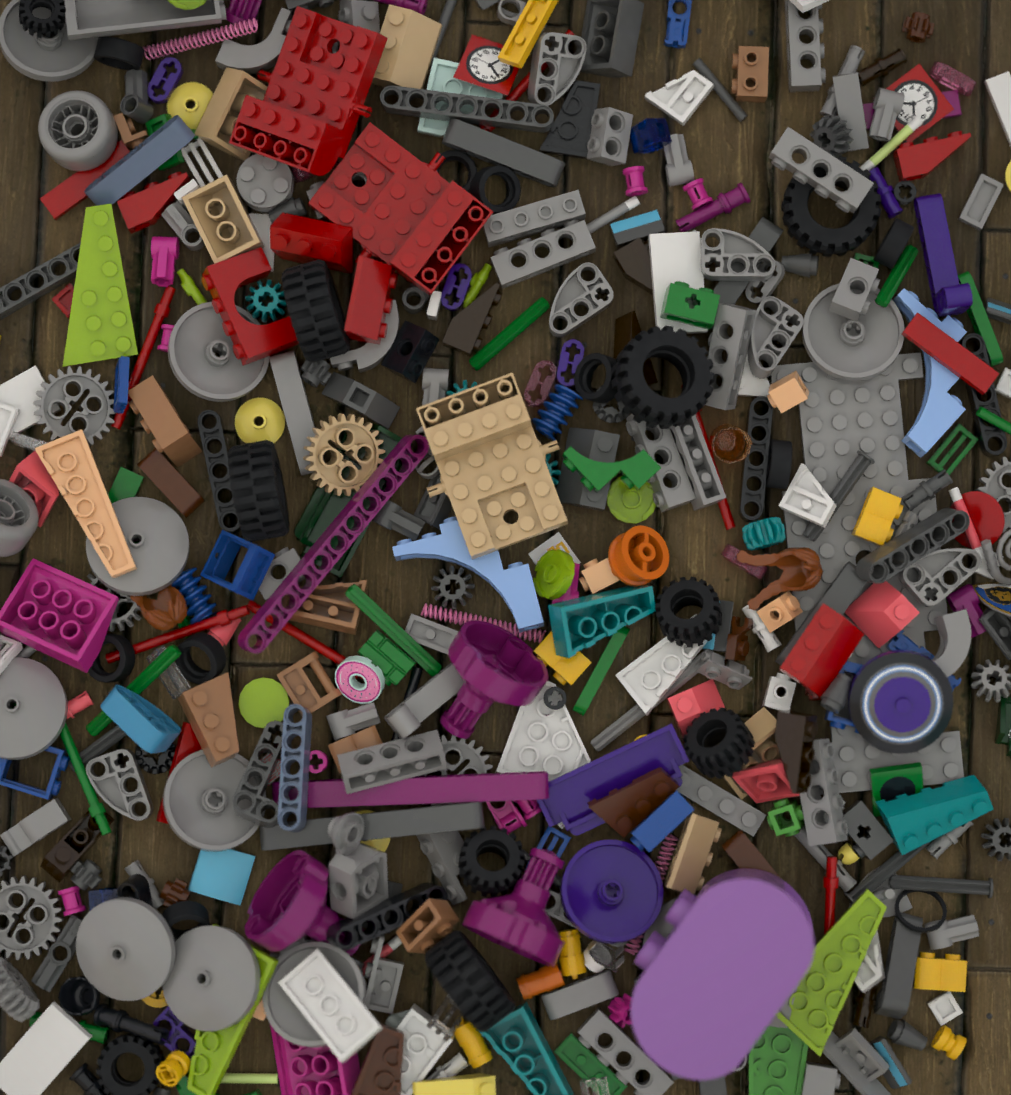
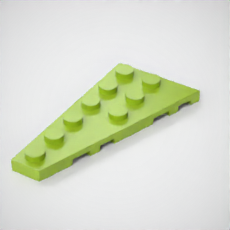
(100, 305)
(833, 972)
(216, 1048)

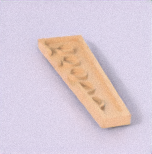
(80, 483)

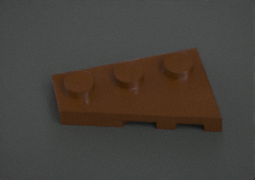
(633, 803)
(382, 1065)

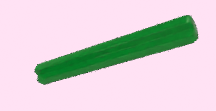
(509, 333)

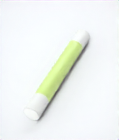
(891, 145)

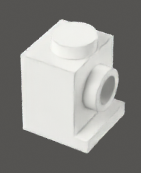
(771, 698)

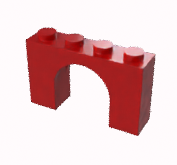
(249, 339)

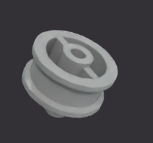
(264, 183)

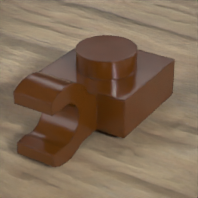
(737, 641)

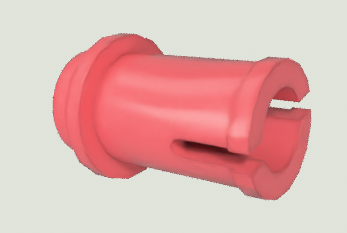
(78, 704)

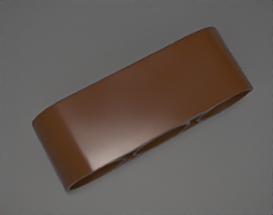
(171, 482)
(745, 854)

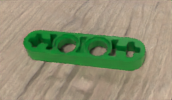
(981, 322)
(600, 670)

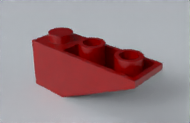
(919, 160)
(146, 206)

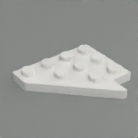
(543, 740)

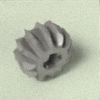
(982, 681)

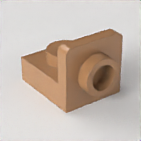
(126, 129)

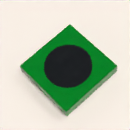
(894, 781)

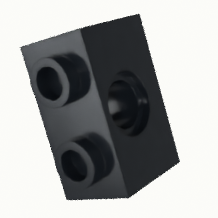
(410, 351)

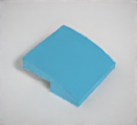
(222, 875)

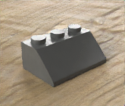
(611, 37)
(596, 446)

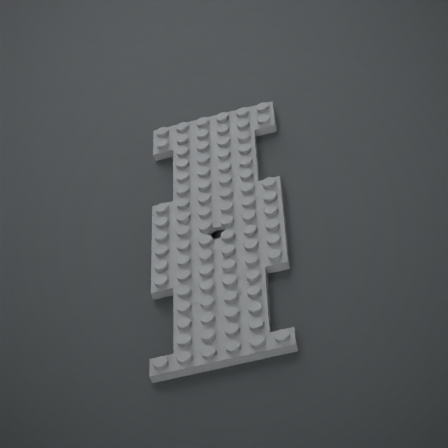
(834, 426)

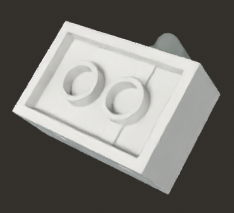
(420, 1045)

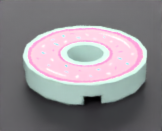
(354, 690)

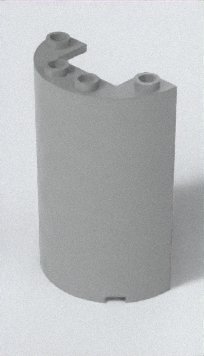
(120, 17)

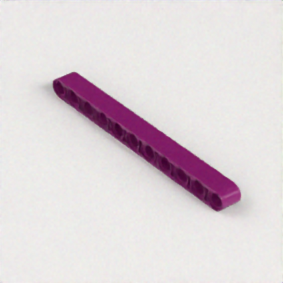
(322, 545)
(428, 790)

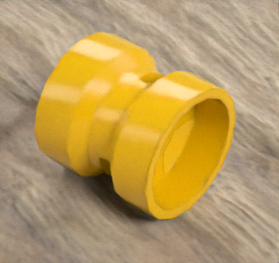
(948, 1042)
(173, 1068)

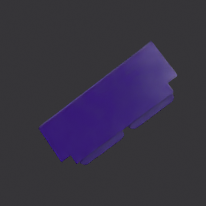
(614, 770)

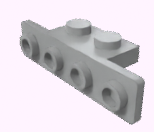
(360, 13)
(443, 853)
(383, 979)
(857, 1061)

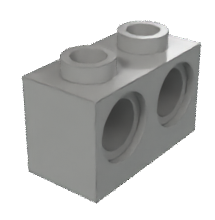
(610, 140)

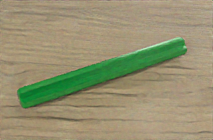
(393, 630)
(138, 685)

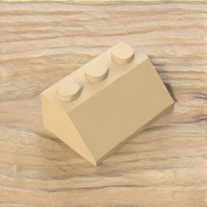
(407, 49)
(224, 109)
(222, 220)
(763, 728)
(692, 853)

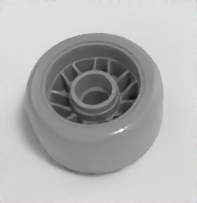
(68, 116)
(17, 518)

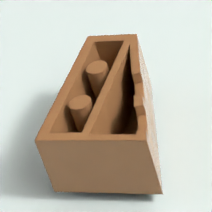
(163, 421)
(330, 608)
(212, 718)

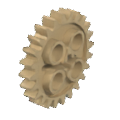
(357, 437)

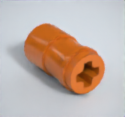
(540, 981)

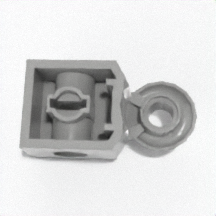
(357, 870)

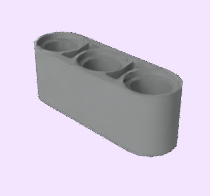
(580, 994)

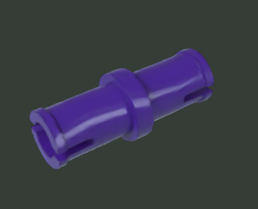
(888, 199)

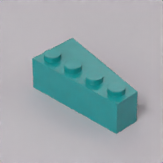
(589, 618)
(933, 812)
(528, 1052)

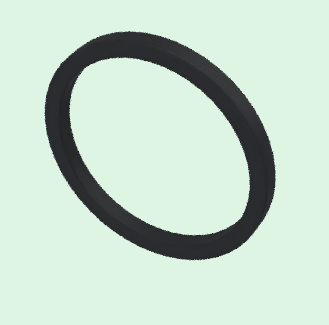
(915, 928)

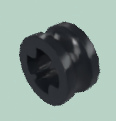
(912, 194)
(560, 704)

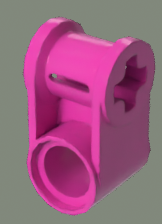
(506, 814)

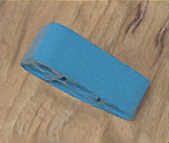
(140, 720)

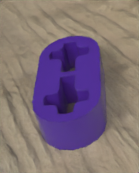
(160, 77)
(450, 286)
(563, 362)

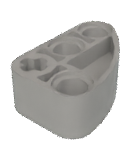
(562, 66)
(734, 248)
(579, 292)
(769, 329)
(931, 571)
(112, 783)

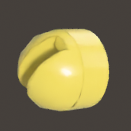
(847, 854)

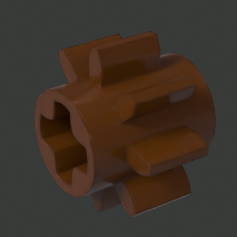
(918, 27)
(174, 892)

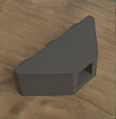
(361, 400)

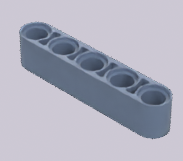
(140, 162)
(288, 757)

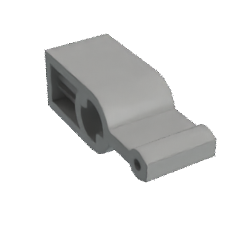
(35, 827)

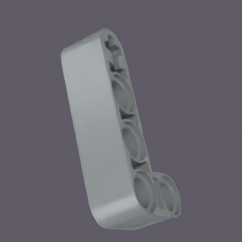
(424, 701)

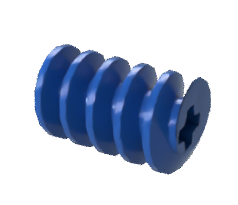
(556, 411)
(193, 595)

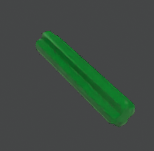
(896, 276)

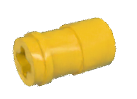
(571, 956)
(472, 1044)

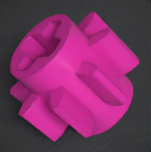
(621, 1010)

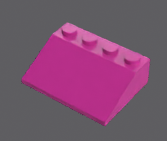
(58, 615)
(312, 1069)

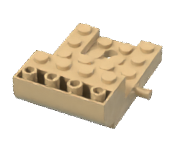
(492, 465)

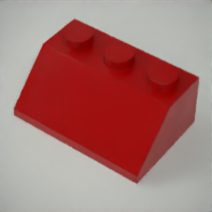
(310, 239)
(370, 301)
(821, 650)

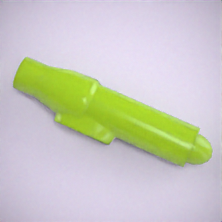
(476, 284)
(190, 288)

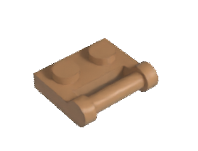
(301, 688)

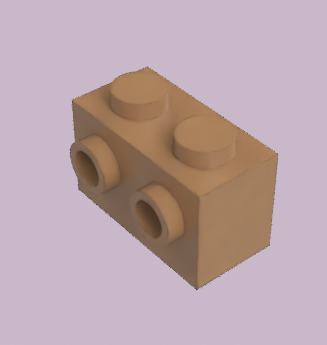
(751, 74)
(427, 926)

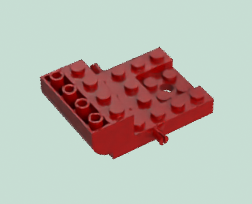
(311, 94)
(403, 210)

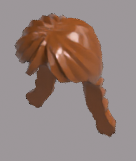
(799, 566)
(165, 611)

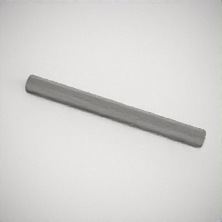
(636, 712)

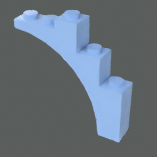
(938, 407)
(512, 584)

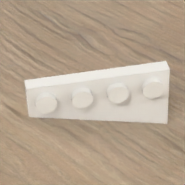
(656, 671)

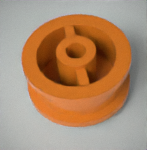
(638, 556)

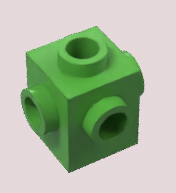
(778, 821)

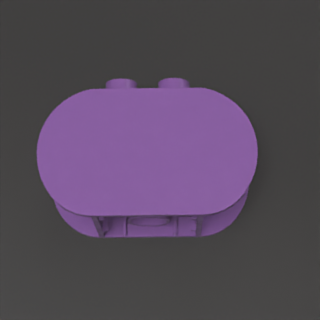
(720, 972)

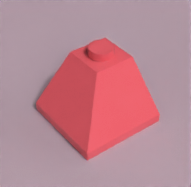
(38, 483)
(881, 612)
(692, 702)
(765, 781)

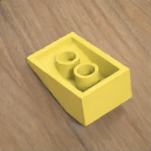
(457, 1085)

